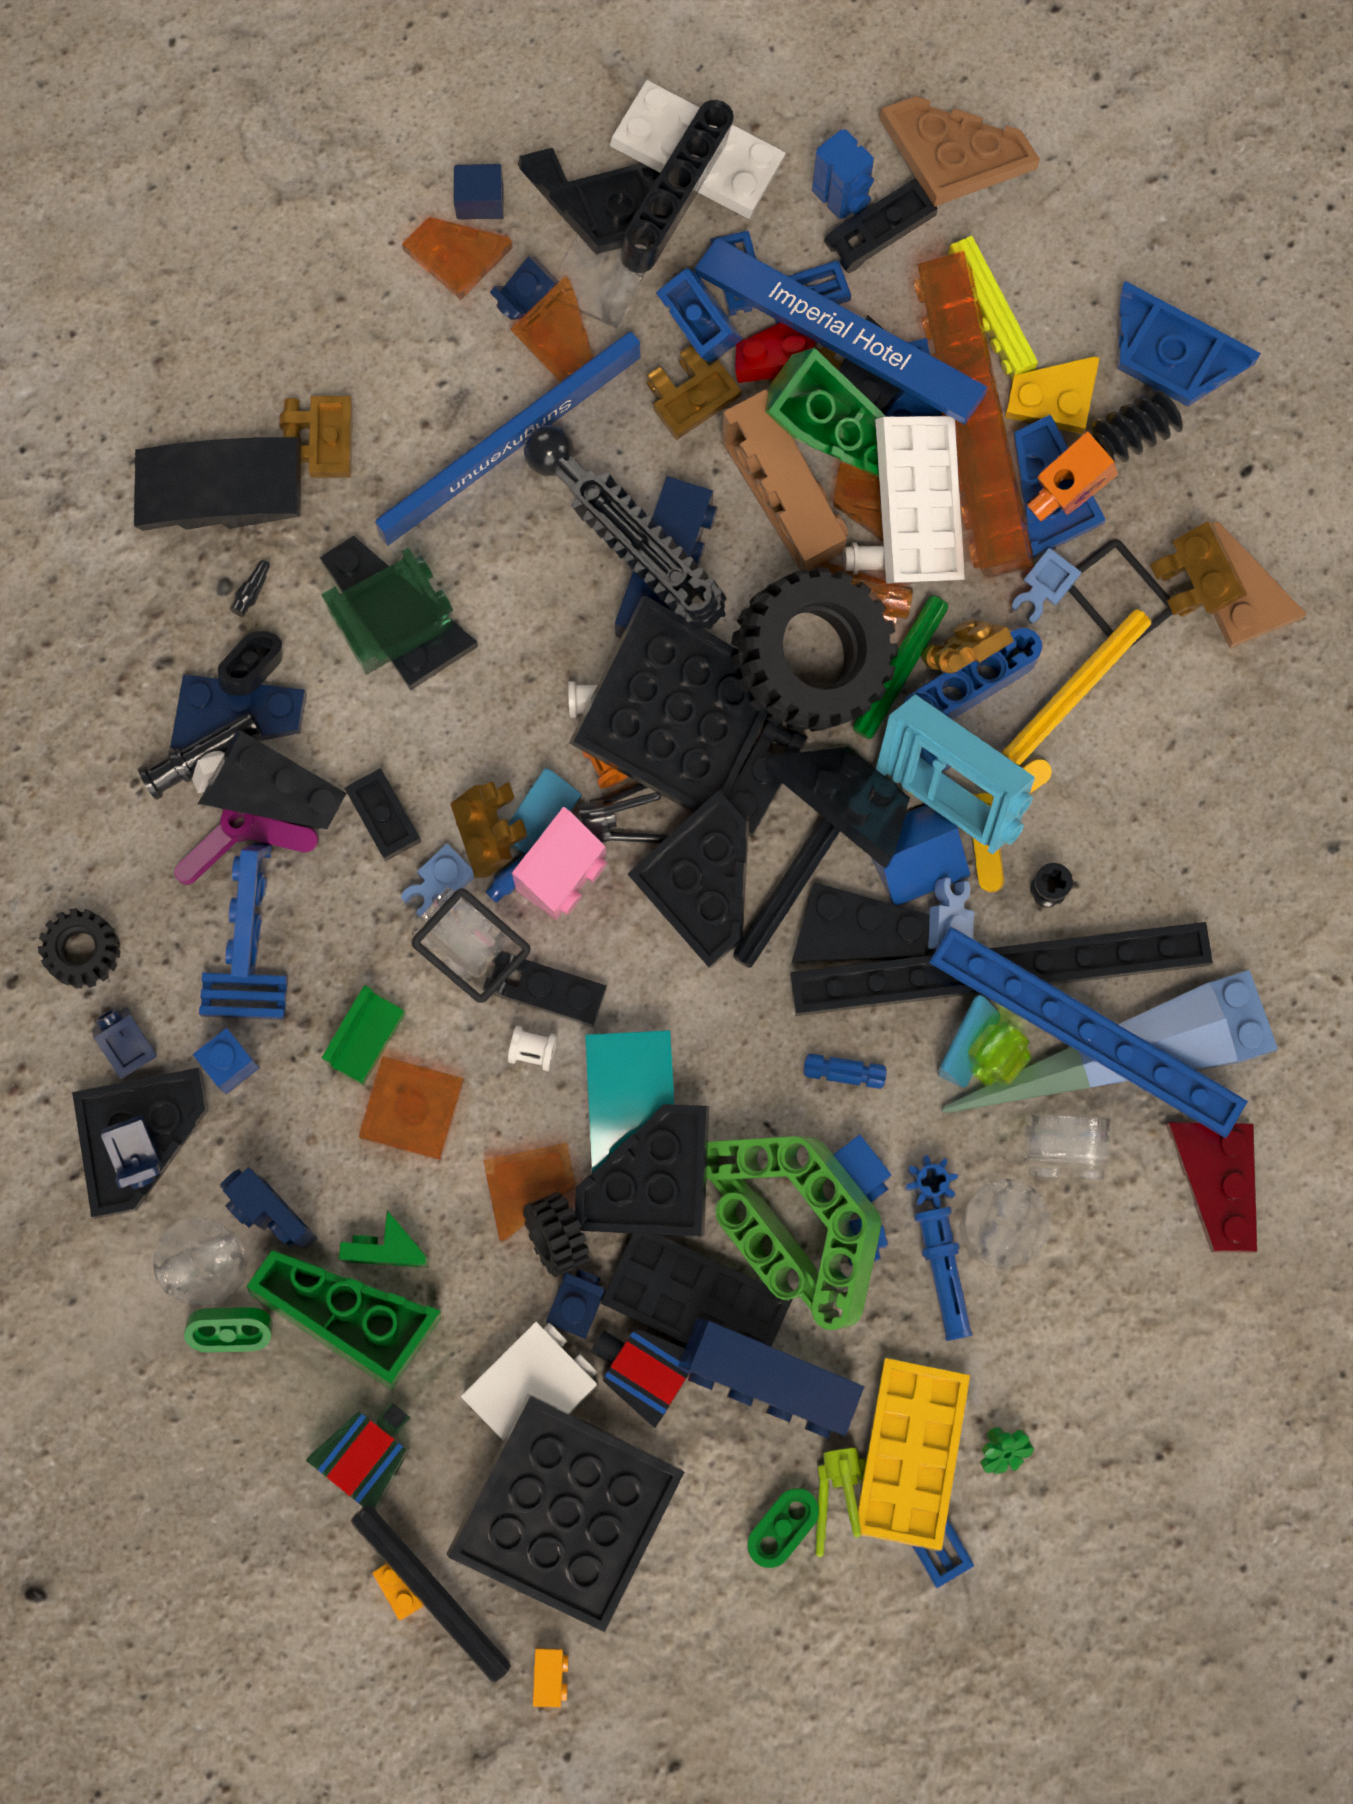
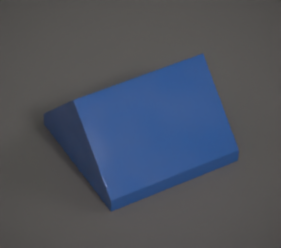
(925, 852)

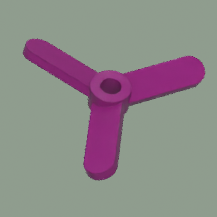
(225, 836)

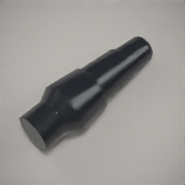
(249, 591)

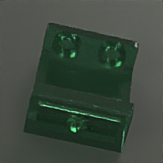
(389, 612)

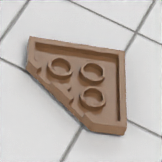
(955, 150)

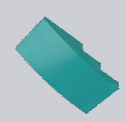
(626, 1085)

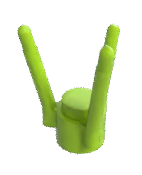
(842, 1468)

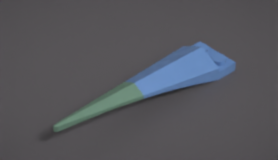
(1201, 1028)

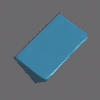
(542, 805)
(956, 1064)

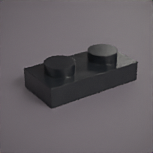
(382, 814)

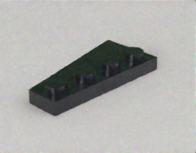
(353, 563)

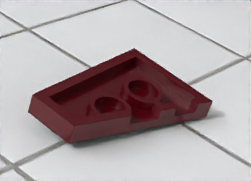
(1221, 1183)

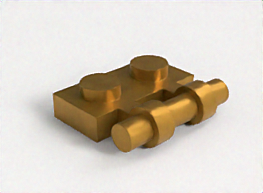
(328, 436)
(971, 643)

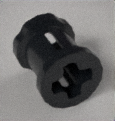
(1063, 884)

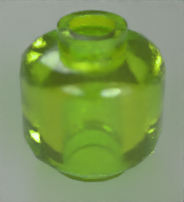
(999, 1054)

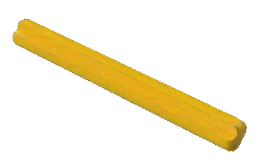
(1077, 687)

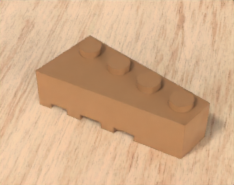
(782, 483)

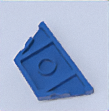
(1175, 349)

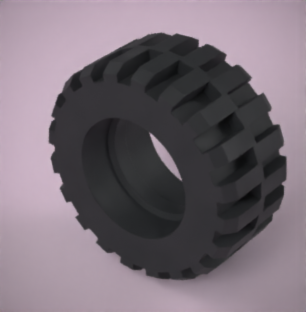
(863, 639)

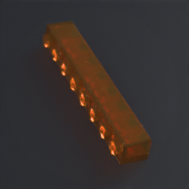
(982, 443)

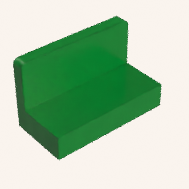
(363, 1035)

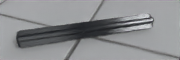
(786, 893)
(431, 1593)

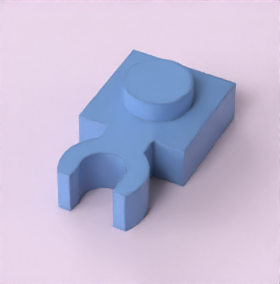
(1049, 581)
(442, 870)
(950, 912)

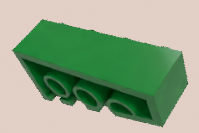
(357, 1322)

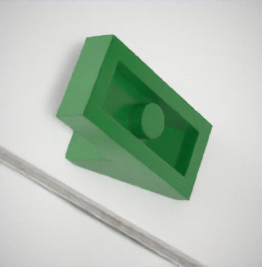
(397, 1250)

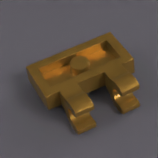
(696, 399)
(1208, 567)
(482, 833)

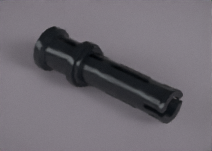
(182, 762)

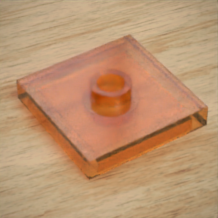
(411, 1108)

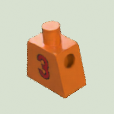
(1084, 464)

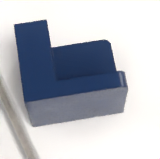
(478, 191)

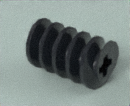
(1136, 424)

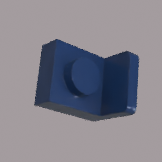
(524, 289)
(122, 1041)
(576, 1303)

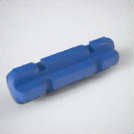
(845, 1071)

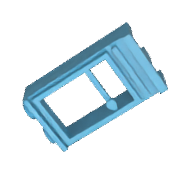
(921, 725)

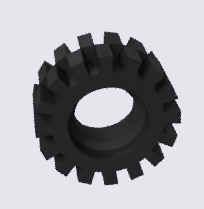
(59, 933)
(556, 1234)

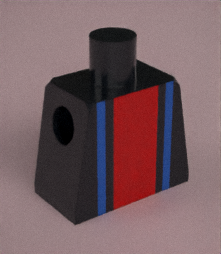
(642, 1371)

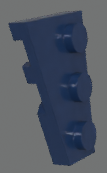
(207, 707)

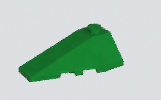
(825, 410)

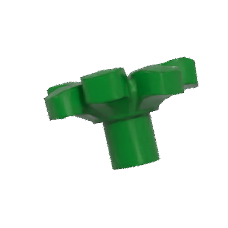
(1005, 1450)

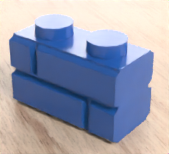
(843, 175)
(699, 315)

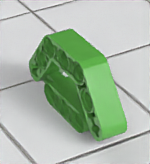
(815, 1289)

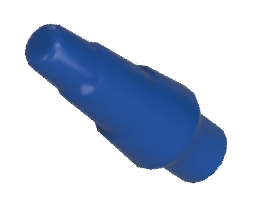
(503, 883)

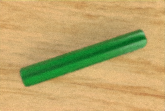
(908, 655)

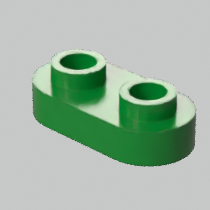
(228, 1329)
(783, 1528)

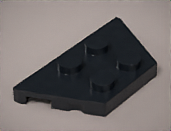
(847, 795)

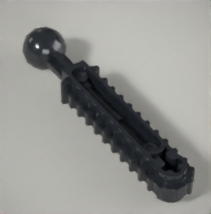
(628, 530)

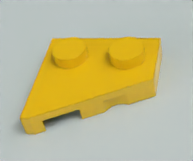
(1055, 390)

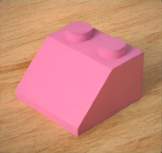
(560, 865)

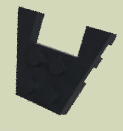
(595, 205)

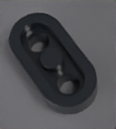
(250, 663)

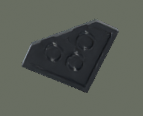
(701, 878)
(172, 1110)
(652, 1178)

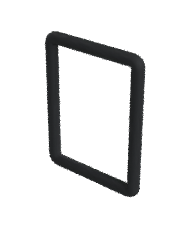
(1139, 569)
(480, 998)

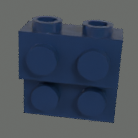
(258, 1204)

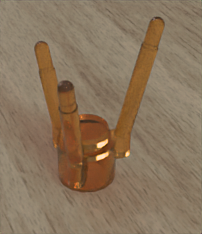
(894, 596)

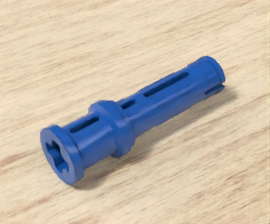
(941, 1252)

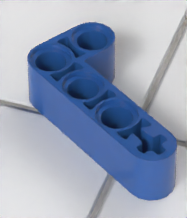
(973, 686)

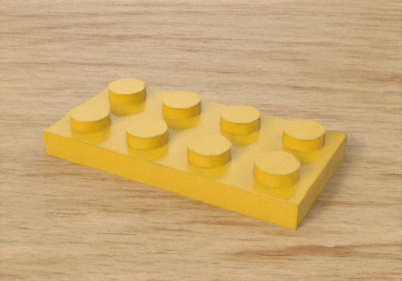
(912, 1454)

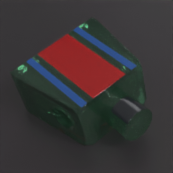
(364, 1455)

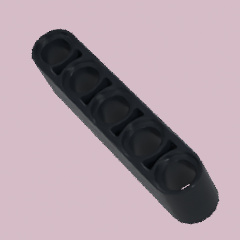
(673, 201)

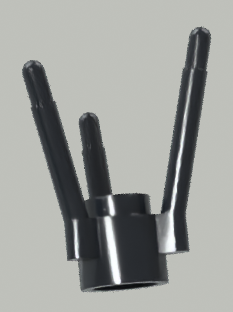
(600, 815)

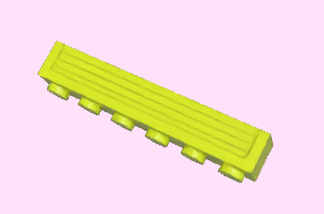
(997, 316)

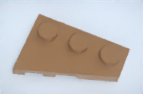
(1265, 606)

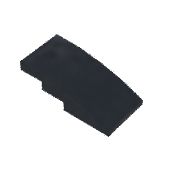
(218, 483)

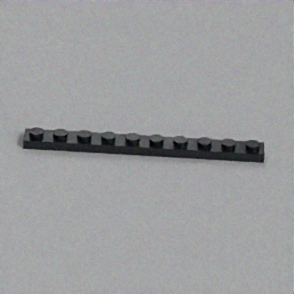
(1051, 961)

